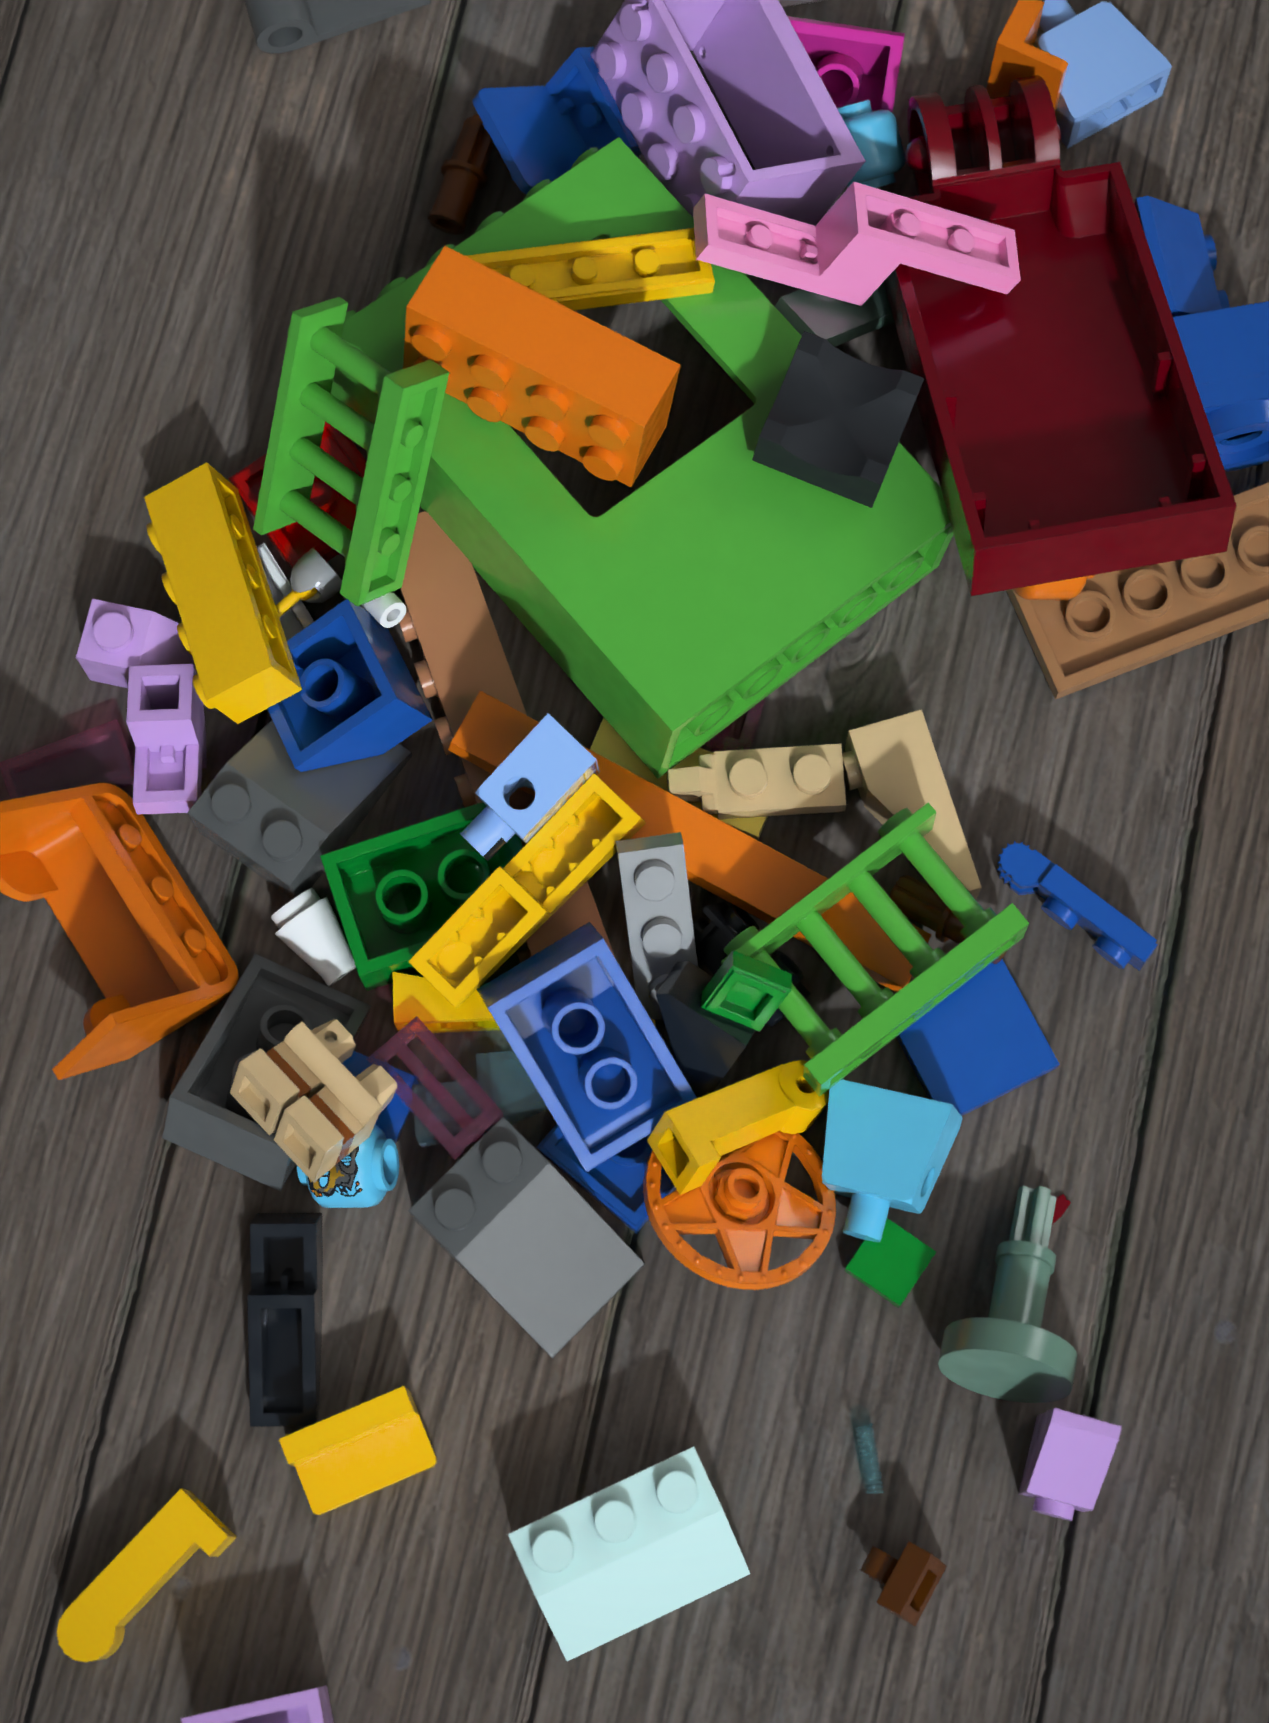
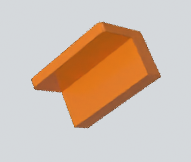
(1018, 57)

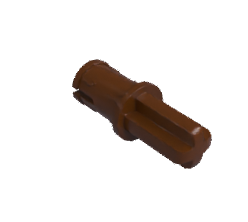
(462, 177)
(924, 906)

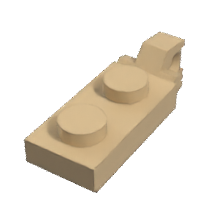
(764, 781)

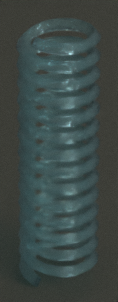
(867, 1443)

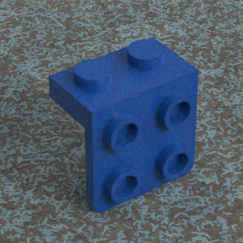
(551, 125)

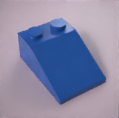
(587, 1045)

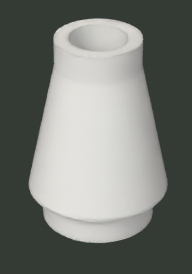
(315, 935)

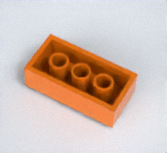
(540, 367)

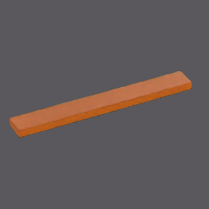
(715, 852)

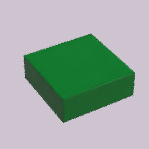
(746, 990)
(892, 1264)

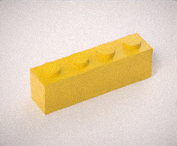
(221, 595)

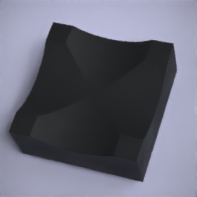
(837, 420)

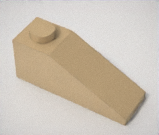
(899, 769)

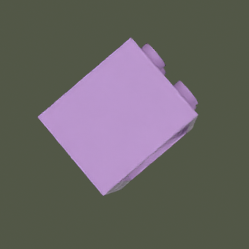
(765, 87)

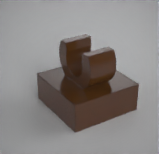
(906, 1581)

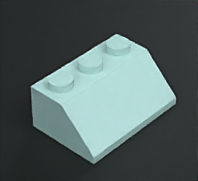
(629, 1553)

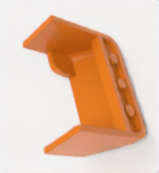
(122, 914)

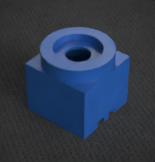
(1231, 373)

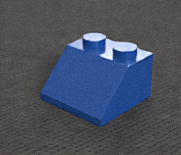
(1181, 256)
(353, 692)

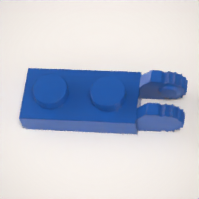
(1073, 903)

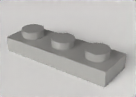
(656, 911)

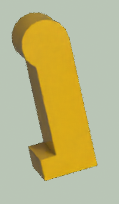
(701, 1131)
(97, 1618)

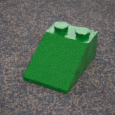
(405, 888)

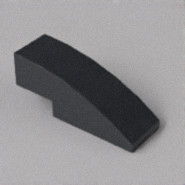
(285, 1319)

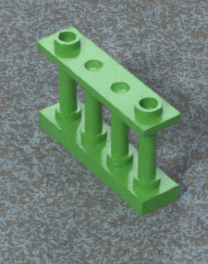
(395, 445)
(933, 971)

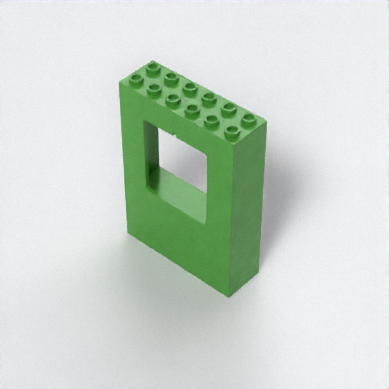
(710, 572)

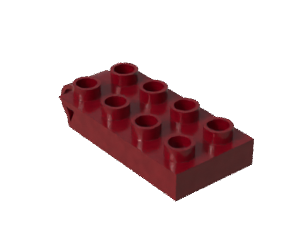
(1069, 401)

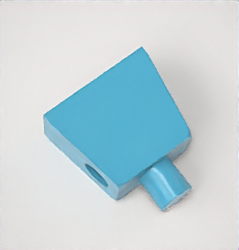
(884, 1152)

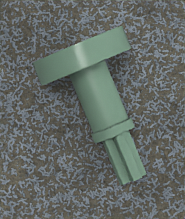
(1009, 1350)

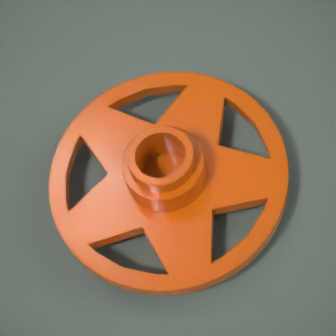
(744, 1208)

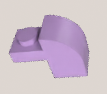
(168, 738)

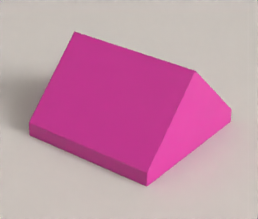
(853, 61)

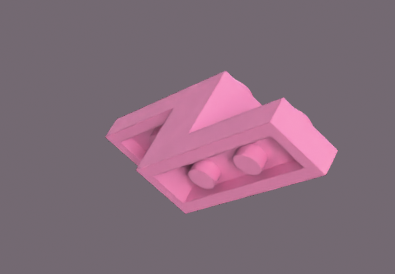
(855, 244)

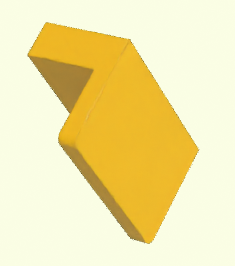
(360, 1450)

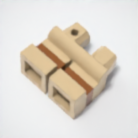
(313, 1096)

